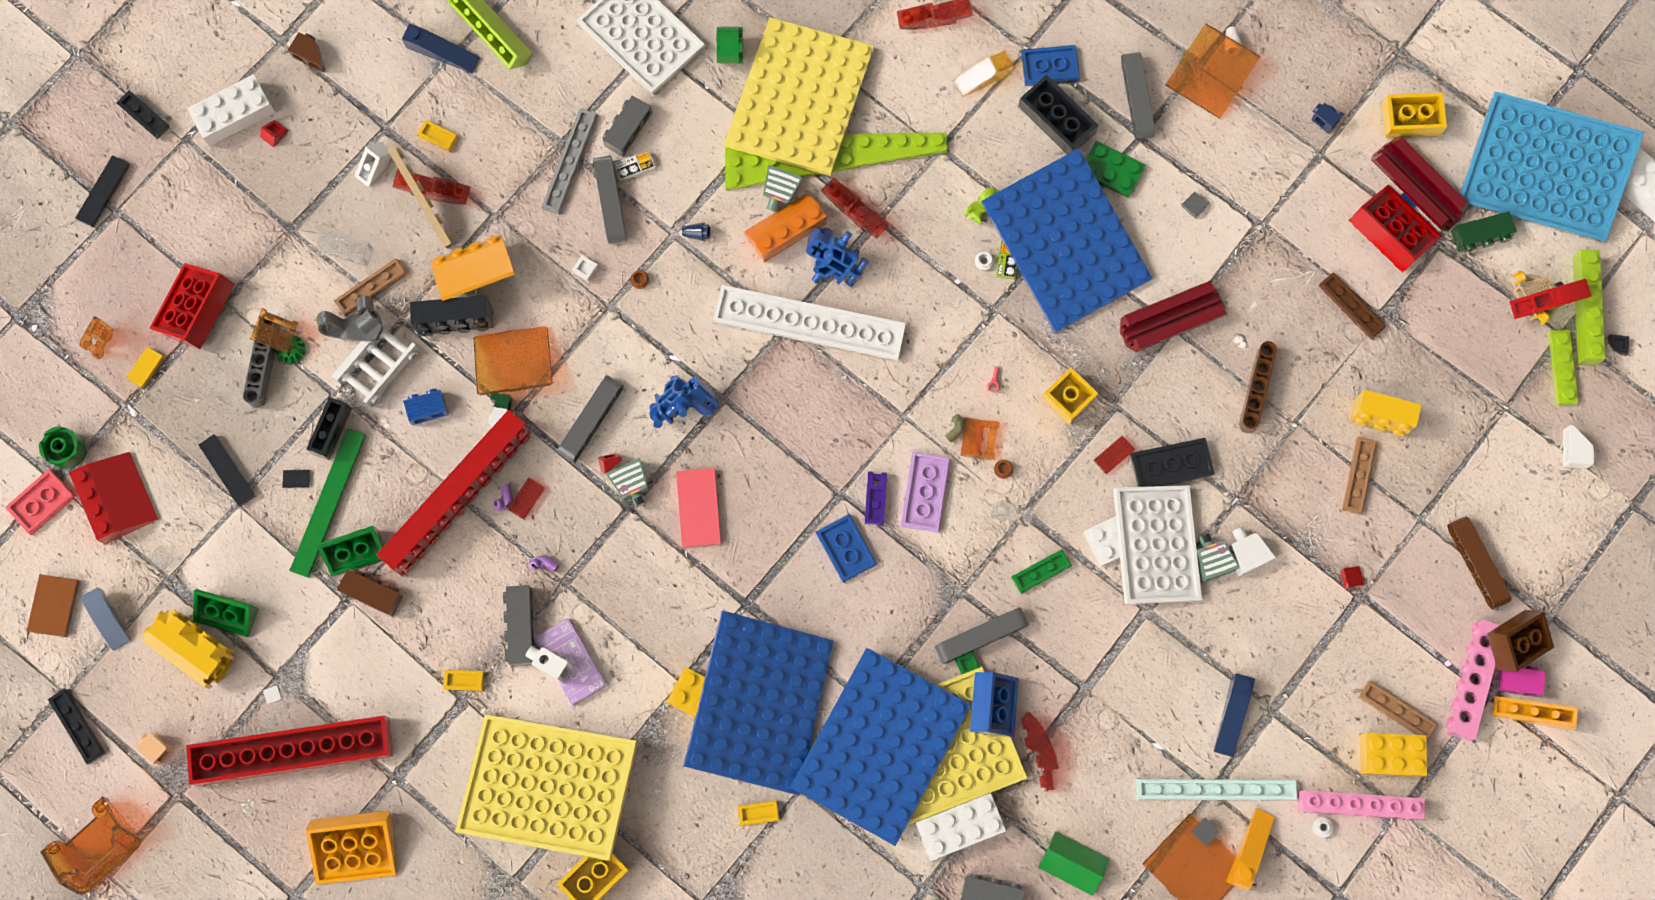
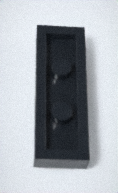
(143, 114)

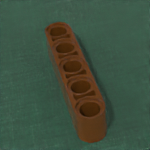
(1258, 378)
(1479, 562)

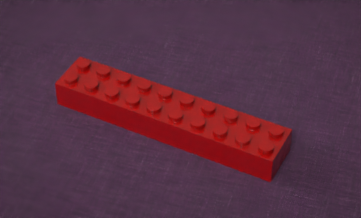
(454, 493)
(289, 751)

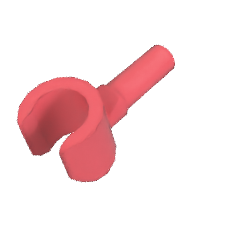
(994, 379)

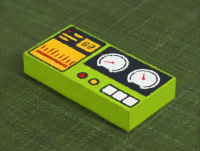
(1006, 265)

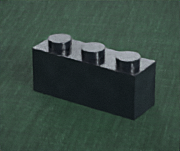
(329, 428)

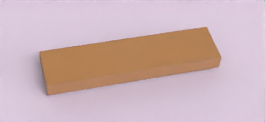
(371, 286)
(1359, 475)
(1397, 710)

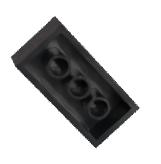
(1058, 115)
(451, 315)

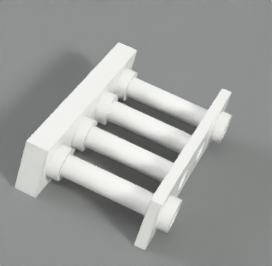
(357, 358)

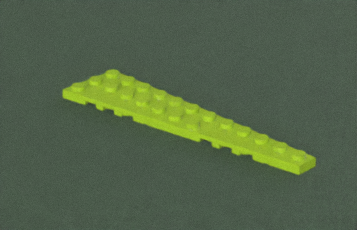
(856, 150)

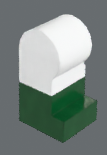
(501, 403)

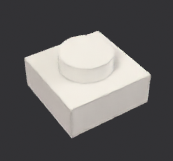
(584, 268)

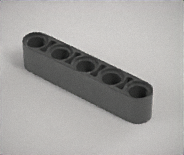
(1137, 95)
(609, 199)
(255, 370)
(590, 418)
(981, 635)

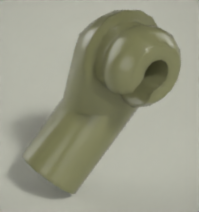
(958, 427)

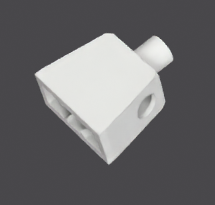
(1249, 551)
(555, 667)

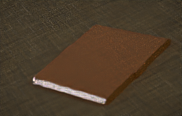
(1212, 70)
(512, 360)
(1189, 867)

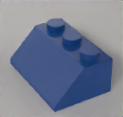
(994, 704)

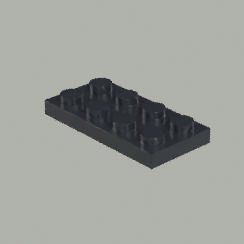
(1172, 463)

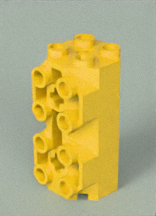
(188, 647)

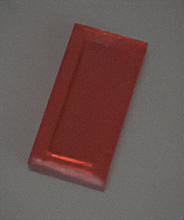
(1114, 455)
(526, 498)

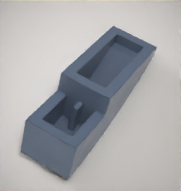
(105, 618)

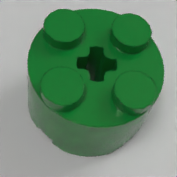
(729, 45)
(62, 447)

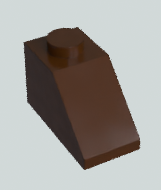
(307, 51)

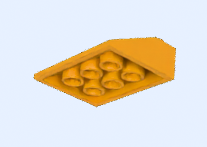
(472, 267)
(352, 847)

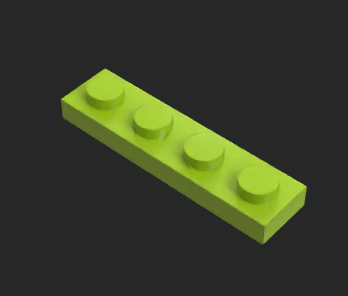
(1563, 367)

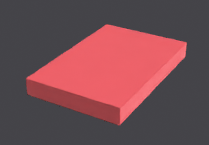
(40, 501)

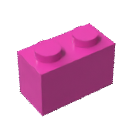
(1523, 682)

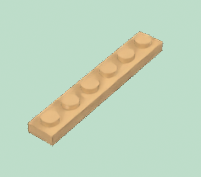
(417, 188)

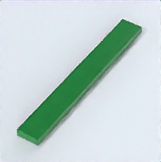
(327, 502)

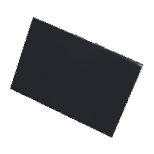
(296, 478)

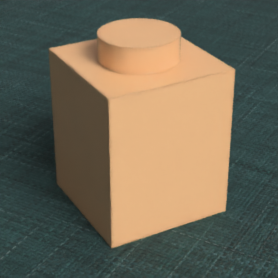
(153, 748)

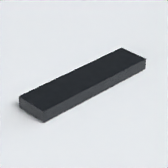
(102, 191)
(227, 470)
(76, 726)

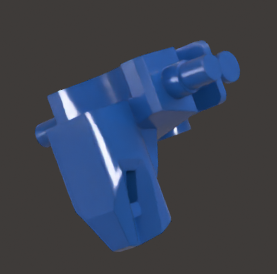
(834, 257)
(679, 397)

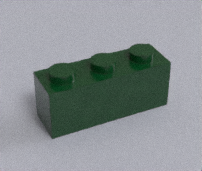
(1484, 232)

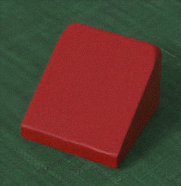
(273, 132)
(608, 462)
(1352, 577)

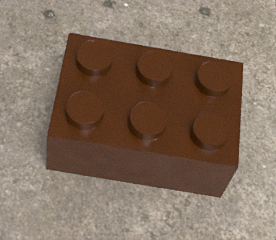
(1520, 640)

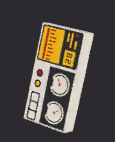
(634, 165)

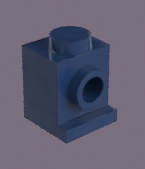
(1326, 117)

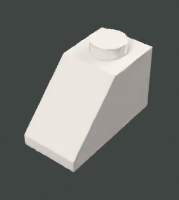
(373, 163)
(1577, 449)

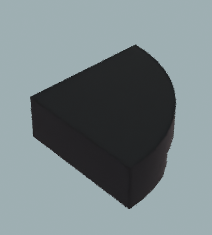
(1619, 344)

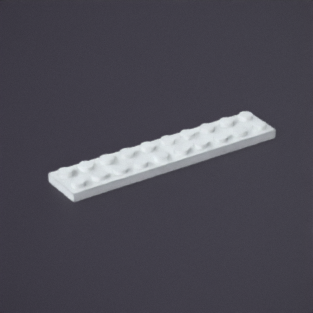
(809, 322)

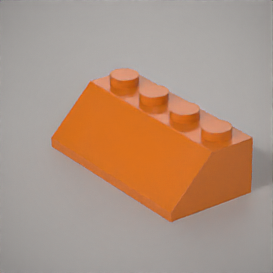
(786, 227)

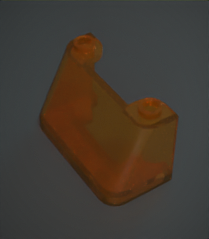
(93, 850)

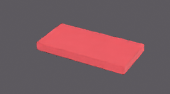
(698, 507)

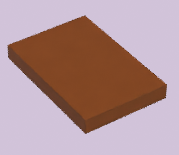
(53, 605)

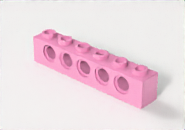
(1479, 691)
(1361, 805)

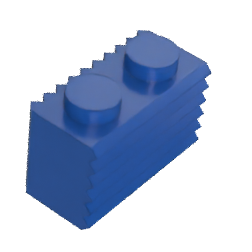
(425, 407)

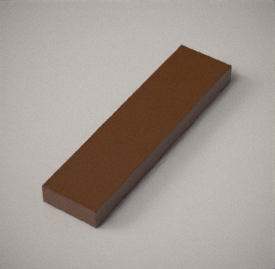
(1352, 305)

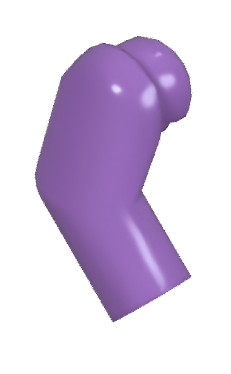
(542, 562)

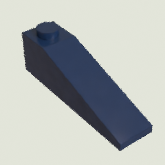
(438, 48)
(1234, 714)

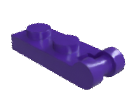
(875, 499)

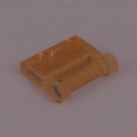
(100, 333)
(271, 335)
(973, 438)

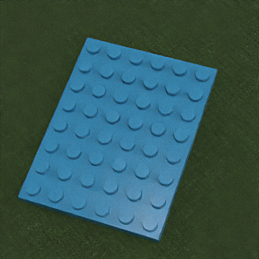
(1550, 166)

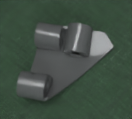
(362, 326)

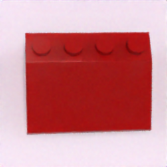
(1395, 228)
(192, 305)
(113, 497)

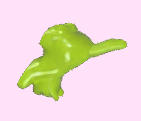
(976, 209)

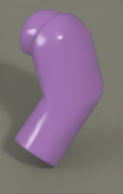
(505, 499)

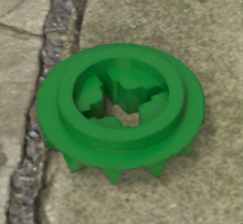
(296, 354)

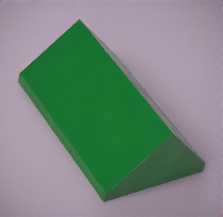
(351, 550)
(223, 613)
(1073, 863)

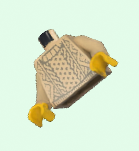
(1532, 284)

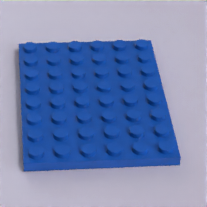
(1066, 240)
(758, 702)
(880, 746)

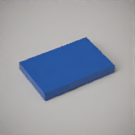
(1057, 62)
(846, 548)

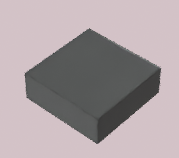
(1194, 204)
(1205, 831)

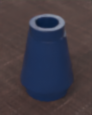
(697, 231)

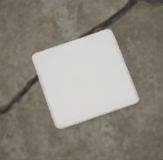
(272, 694)

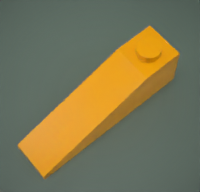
(1536, 712)
(1251, 850)

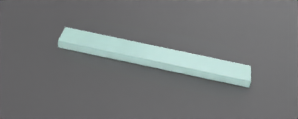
(1215, 789)

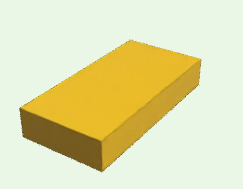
(437, 136)
(145, 367)
(463, 680)
(758, 813)

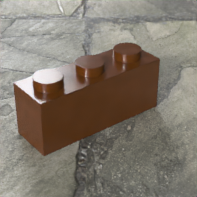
(370, 592)

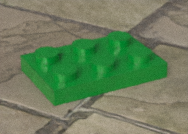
(1114, 169)

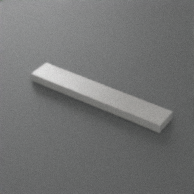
(569, 161)

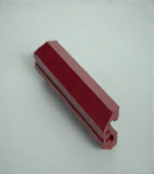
(1420, 183)
(1172, 316)

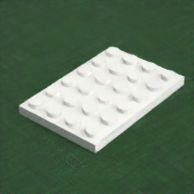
(642, 38)
(1157, 544)

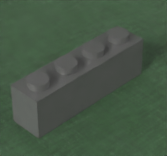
(519, 624)

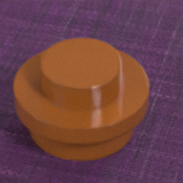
(639, 279)
(1003, 469)

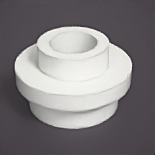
(984, 255)
(1316, 827)

